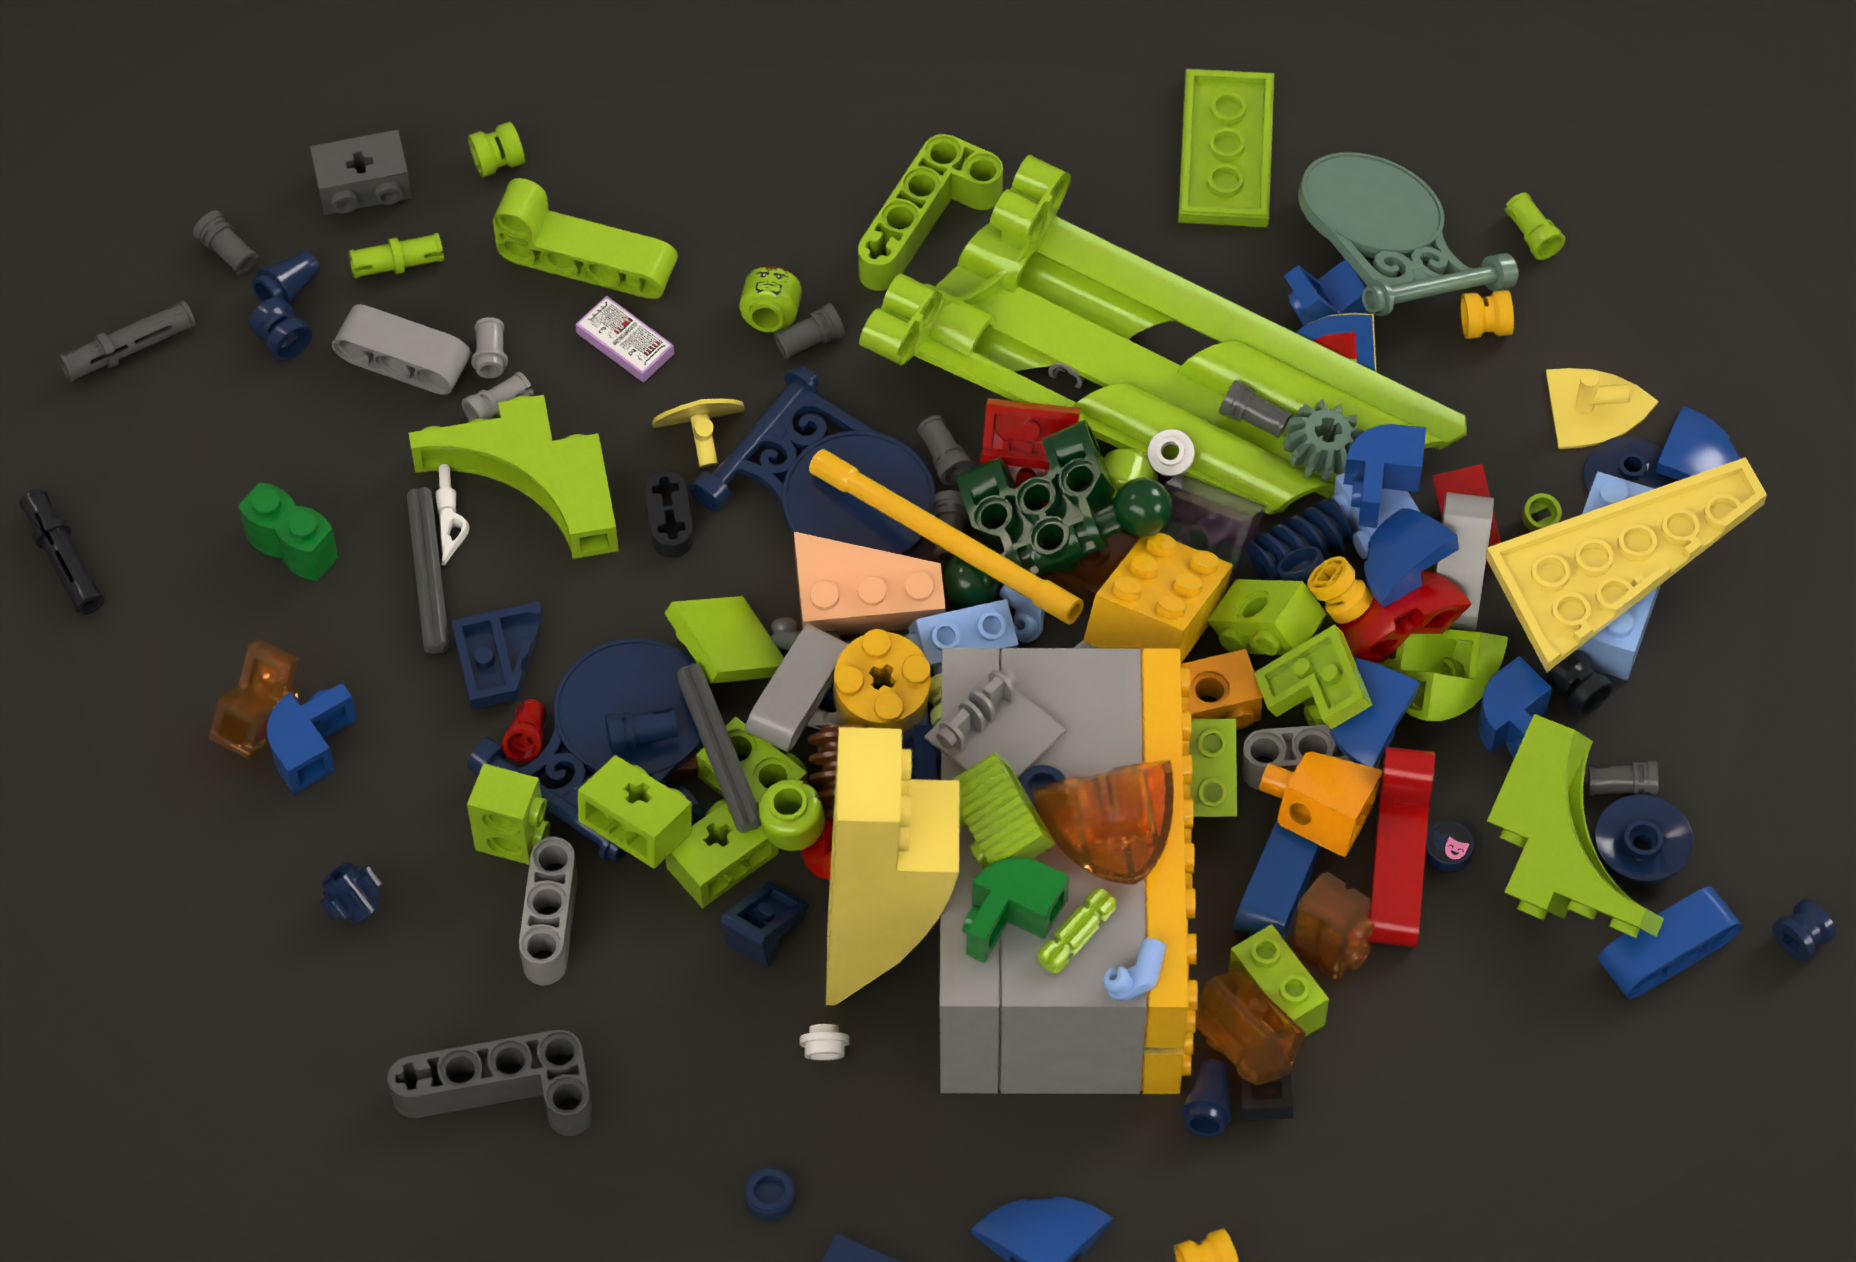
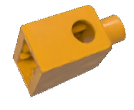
(1324, 798)

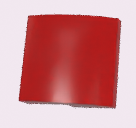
(1016, 434)

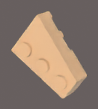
(863, 587)

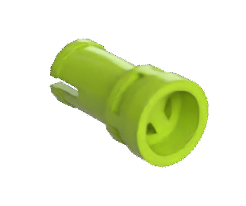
(1539, 233)

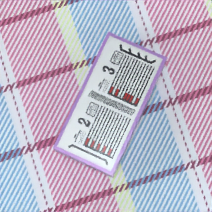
(625, 339)

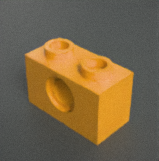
(1231, 682)

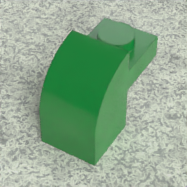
(1013, 893)

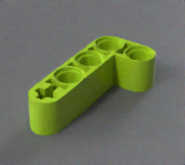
(907, 208)
(577, 247)

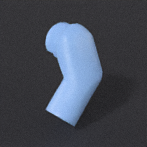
(1028, 617)
(1138, 979)

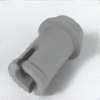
(489, 356)

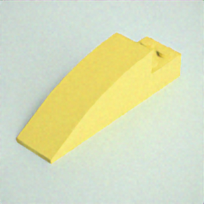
(888, 858)

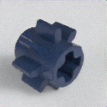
(350, 892)

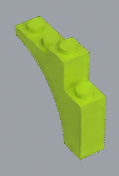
(518, 449)
(1545, 816)

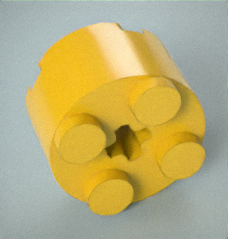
(876, 660)

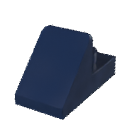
(760, 921)

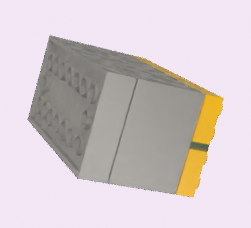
(1062, 1033)

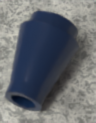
(285, 277)
(1208, 1103)

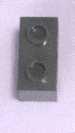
(361, 172)

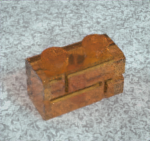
(1333, 926)
(1248, 1028)

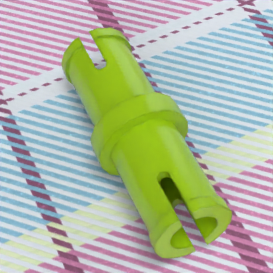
(396, 255)

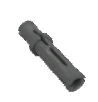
(126, 341)

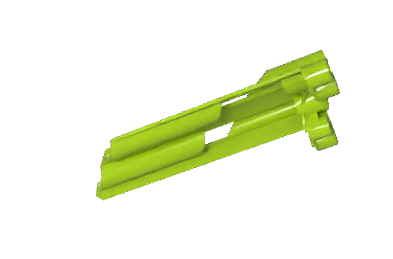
(1053, 293)

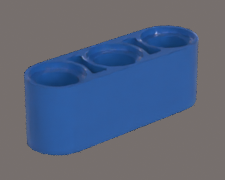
(1277, 882)
(1687, 935)

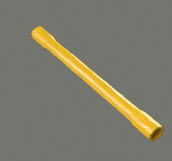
(1041, 592)

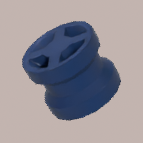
(1804, 930)

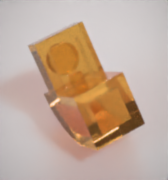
(245, 710)

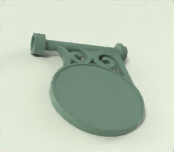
(1397, 220)

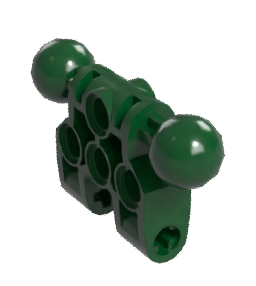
(1077, 517)

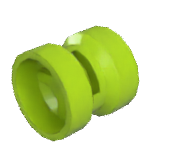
(488, 151)

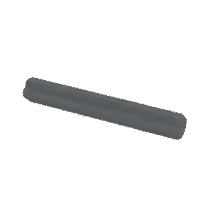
(428, 571)
(719, 748)

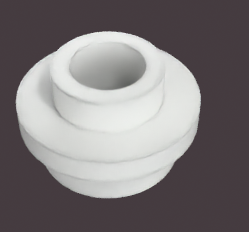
(1181, 462)
(824, 1042)

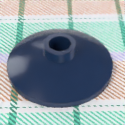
(1619, 452)
(1645, 821)

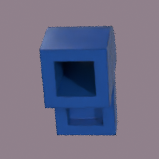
(1332, 294)
(1386, 459)
(1509, 705)
(299, 733)

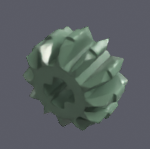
(1306, 438)

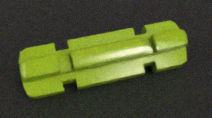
(1076, 930)

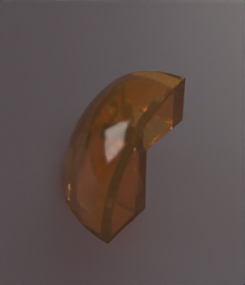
(1111, 820)

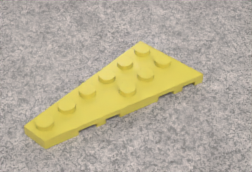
(1598, 565)

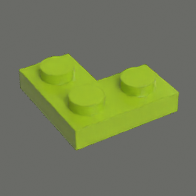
(1318, 669)

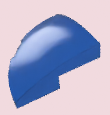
(1695, 446)
(1401, 550)
(1372, 730)
(1042, 1229)

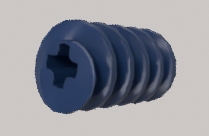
(1318, 527)

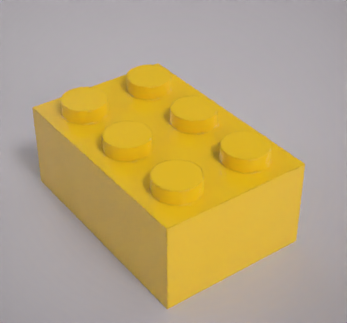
(1158, 597)

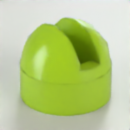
(1537, 505)

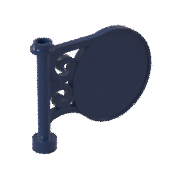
(808, 502)
(607, 680)

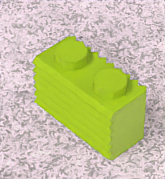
(999, 813)

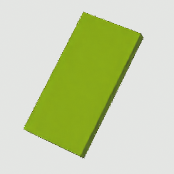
(1226, 148)

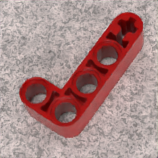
(1400, 846)

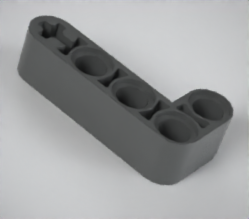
(490, 1085)

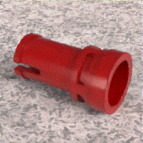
(525, 733)

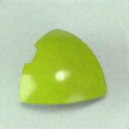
(1450, 670)

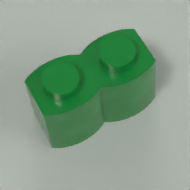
(288, 531)

